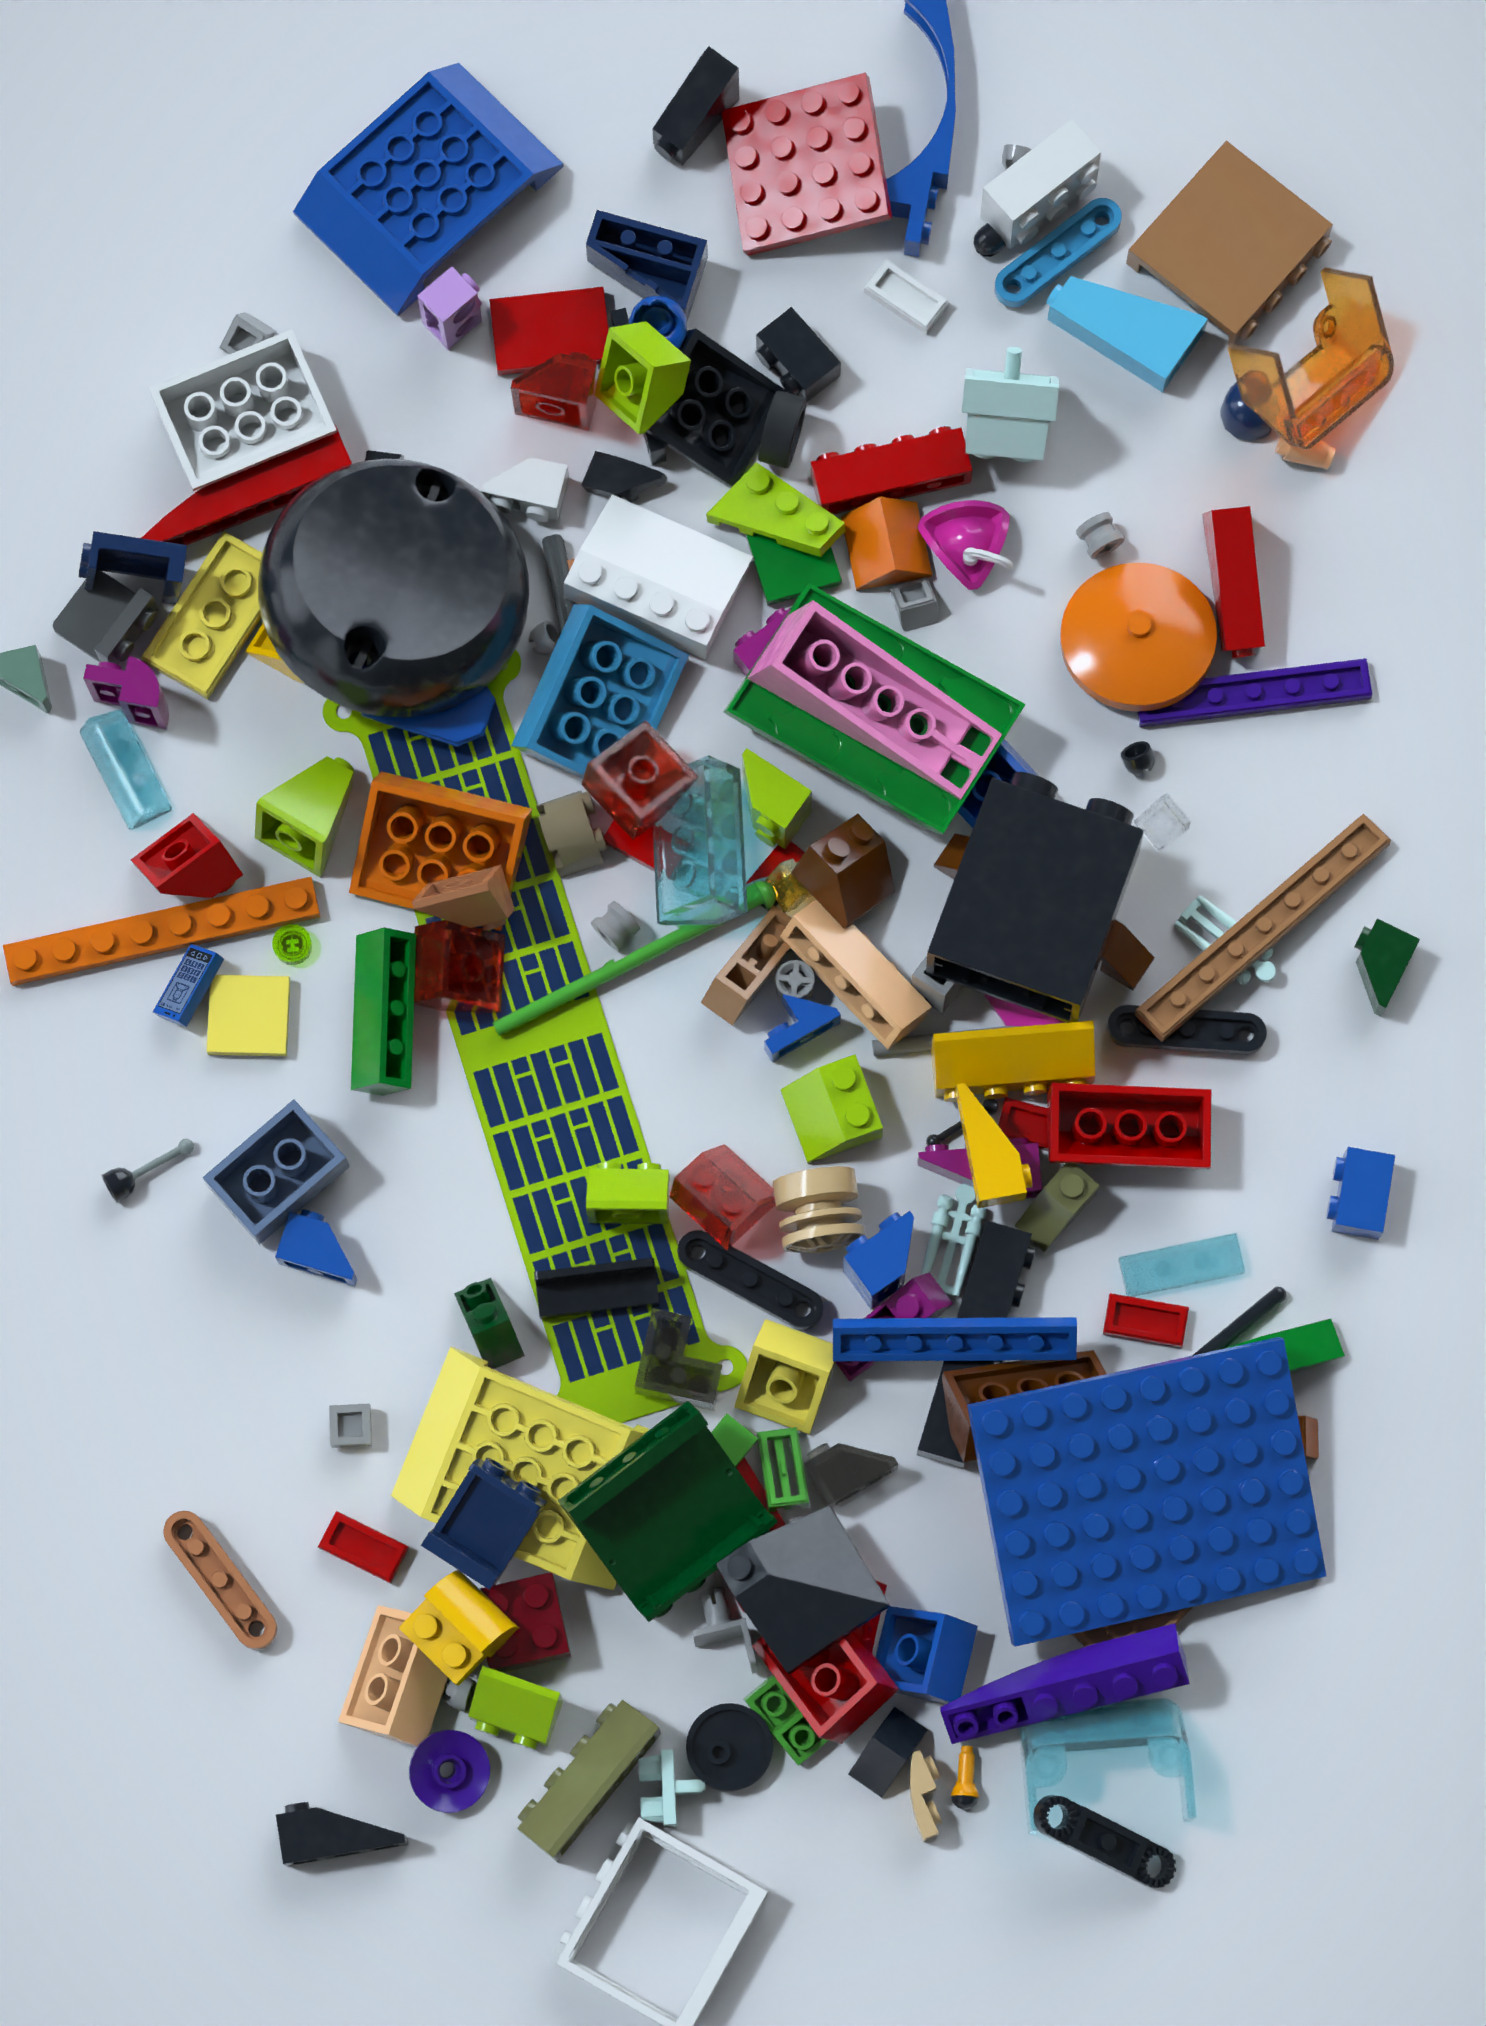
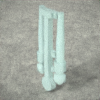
(1264, 970)
(964, 1195)

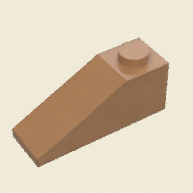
(748, 968)

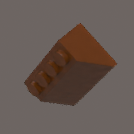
(1002, 1380)

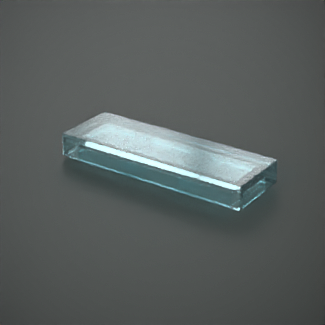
(1181, 1265)

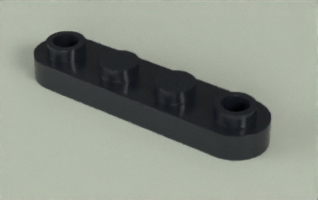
(1203, 1032)
(750, 1280)

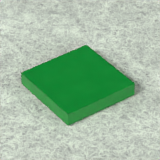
(786, 570)

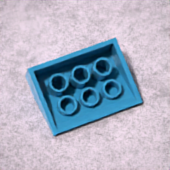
(597, 689)

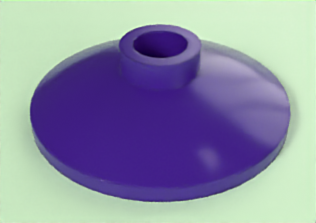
(468, 1777)

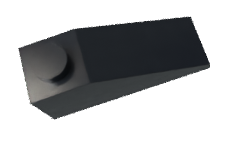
(320, 1835)

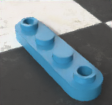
(1058, 252)

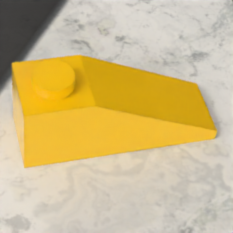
(992, 1158)

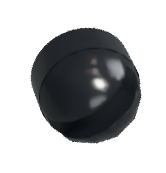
(988, 242)
(1138, 757)

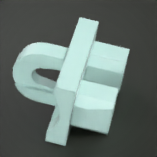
(662, 1769)

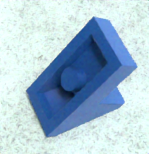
(809, 1021)

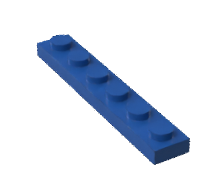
(955, 1339)

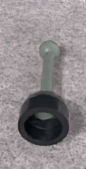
(122, 1182)

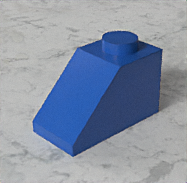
(313, 1248)

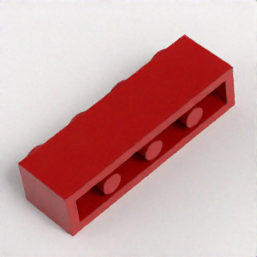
(891, 470)

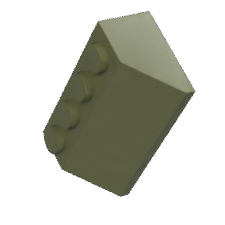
(589, 1779)

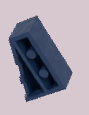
(648, 257)

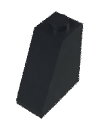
(697, 107)

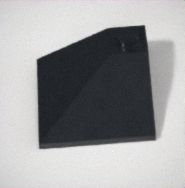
(720, 411)
(803, 1587)

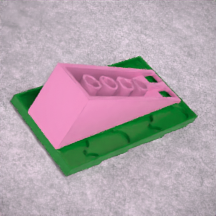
(874, 709)

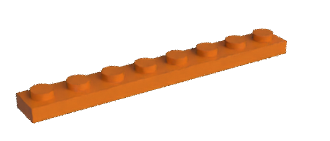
(161, 931)

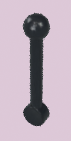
(990, 1106)

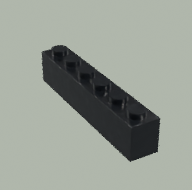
(988, 1294)

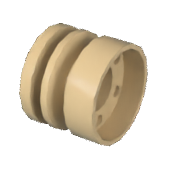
(819, 1218)

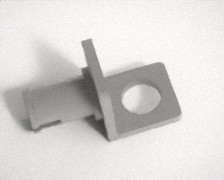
(720, 1625)

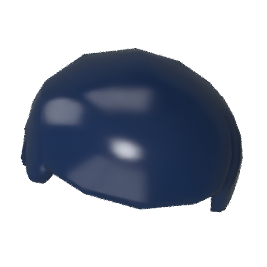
(1240, 419)

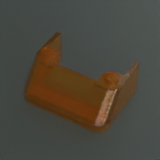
(1332, 379)

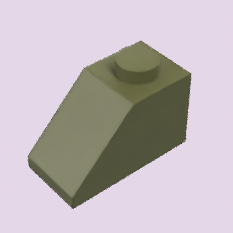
(1058, 1205)

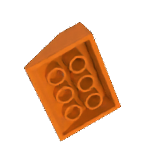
(430, 834)

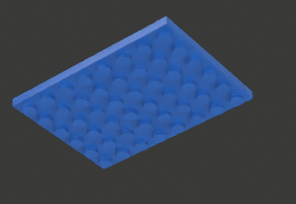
(1146, 1491)

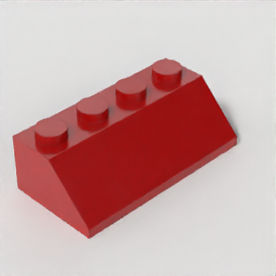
(1129, 1125)

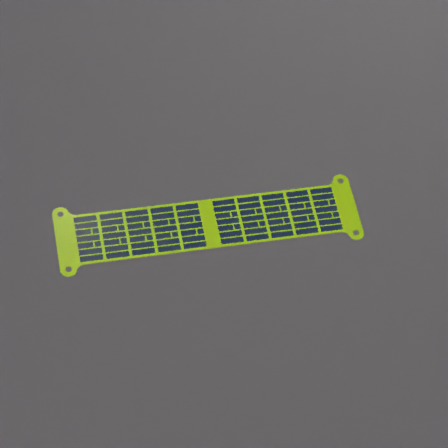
(552, 1086)

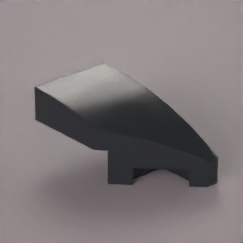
(619, 477)

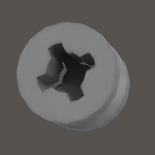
(1100, 535)
(615, 925)
(795, 974)

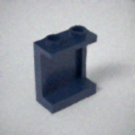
(135, 558)
(485, 1522)

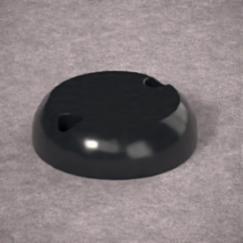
(397, 576)

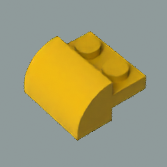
(457, 1626)

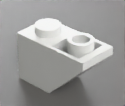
(530, 488)

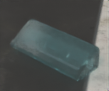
(124, 768)

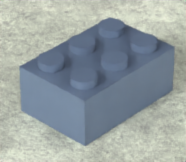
(276, 1171)

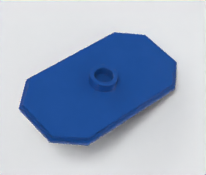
(452, 726)

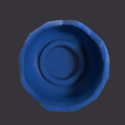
(662, 315)

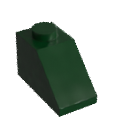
(1383, 961)

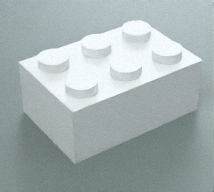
(1041, 185)

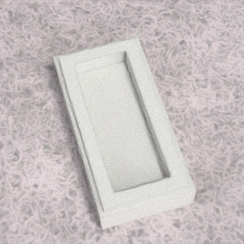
(906, 296)

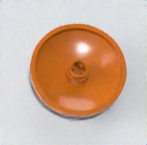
(1138, 636)

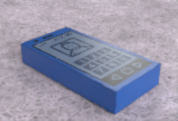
(188, 985)

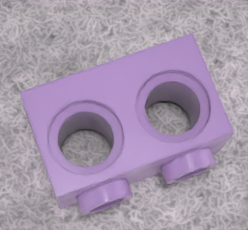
(450, 307)

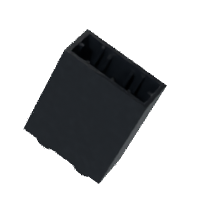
(1035, 897)

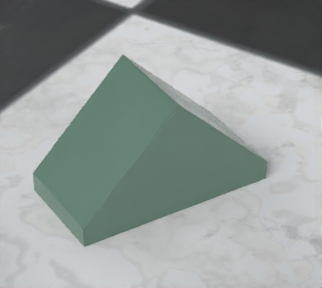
(25, 676)

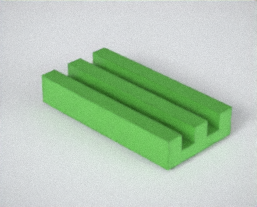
(786, 1501)

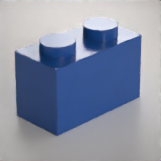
(1361, 1193)

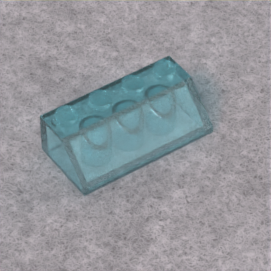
(702, 850)

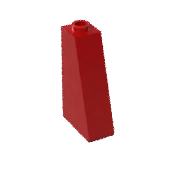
(1234, 579)

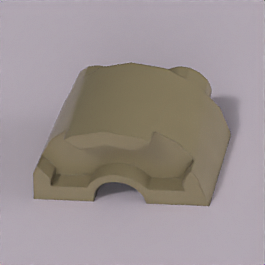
(571, 834)

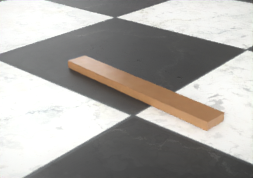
(1262, 927)

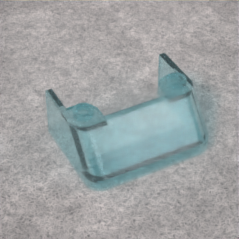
(1115, 1725)

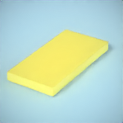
(210, 618)

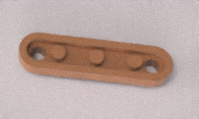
(220, 1580)

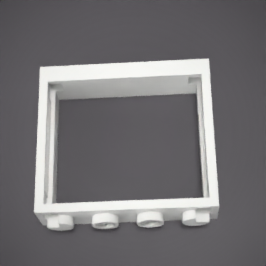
(610, 1875)

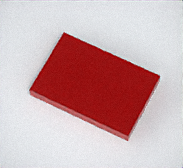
(546, 324)

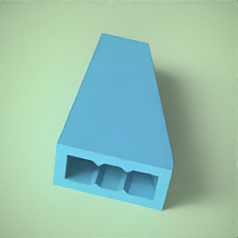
(1126, 328)

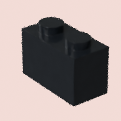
(797, 355)

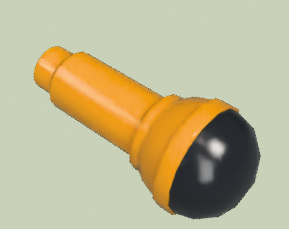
(965, 1792)

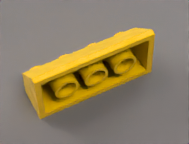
(1013, 1059)

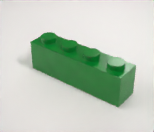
(383, 1011)

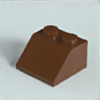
(847, 871)

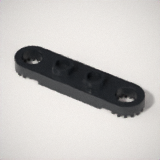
(1104, 1841)

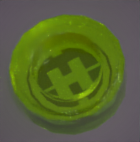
(292, 944)

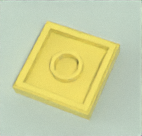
(248, 1015)

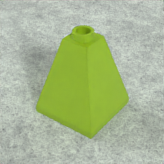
(305, 813)

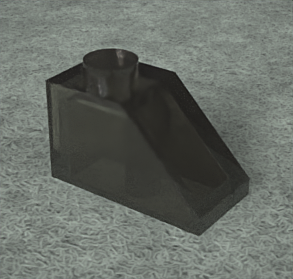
(845, 1471)

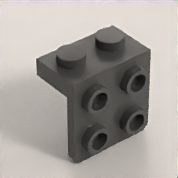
(106, 619)

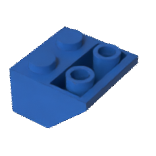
(880, 1263)

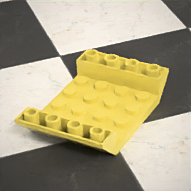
(531, 1434)

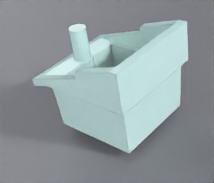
(1008, 411)

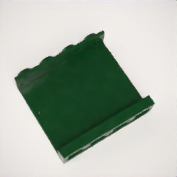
(666, 1511)

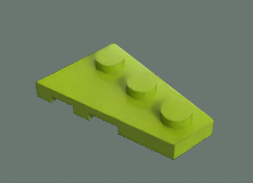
(776, 510)

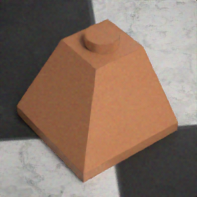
(469, 899)

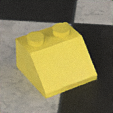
(786, 1376)

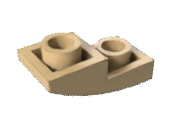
(921, 1782)

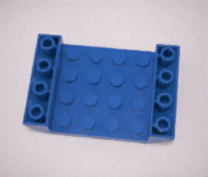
(422, 183)

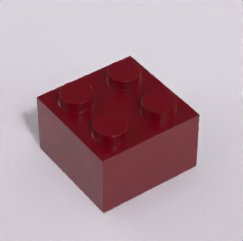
(537, 1612)

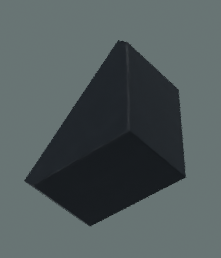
(887, 1752)

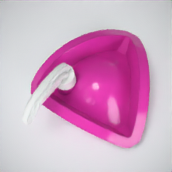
(967, 538)

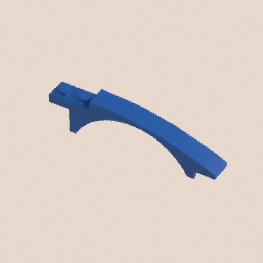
(917, 185)

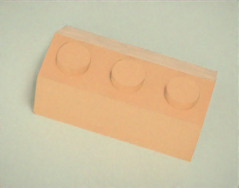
(393, 1684)

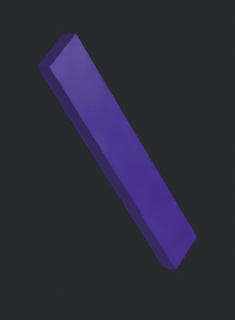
(1268, 692)

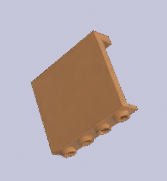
(1232, 242)

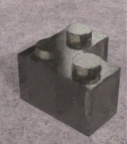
(667, 1371)

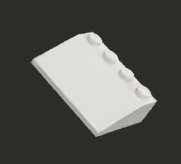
(242, 410)
(657, 576)

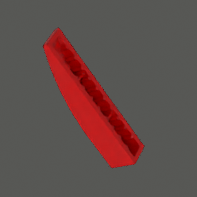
(249, 493)

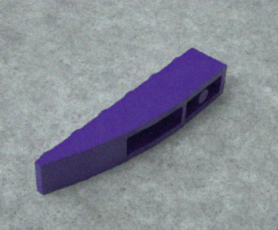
(1071, 1684)

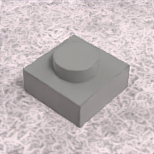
(350, 1425)

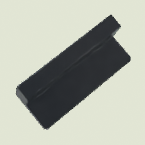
(596, 1288)

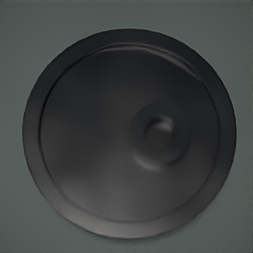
(729, 1747)

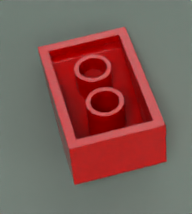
(835, 1688)

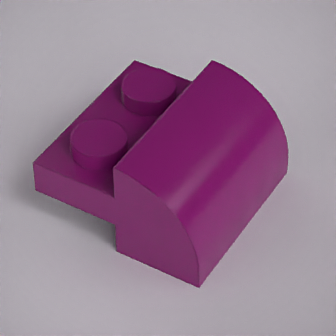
(132, 689)

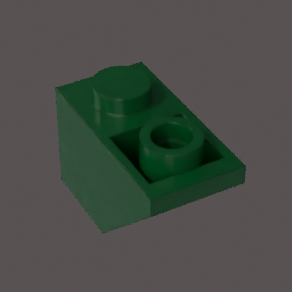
(489, 1323)

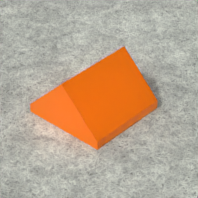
(885, 543)

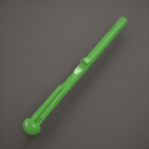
(757, 894)

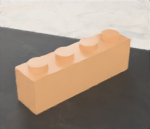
(856, 973)

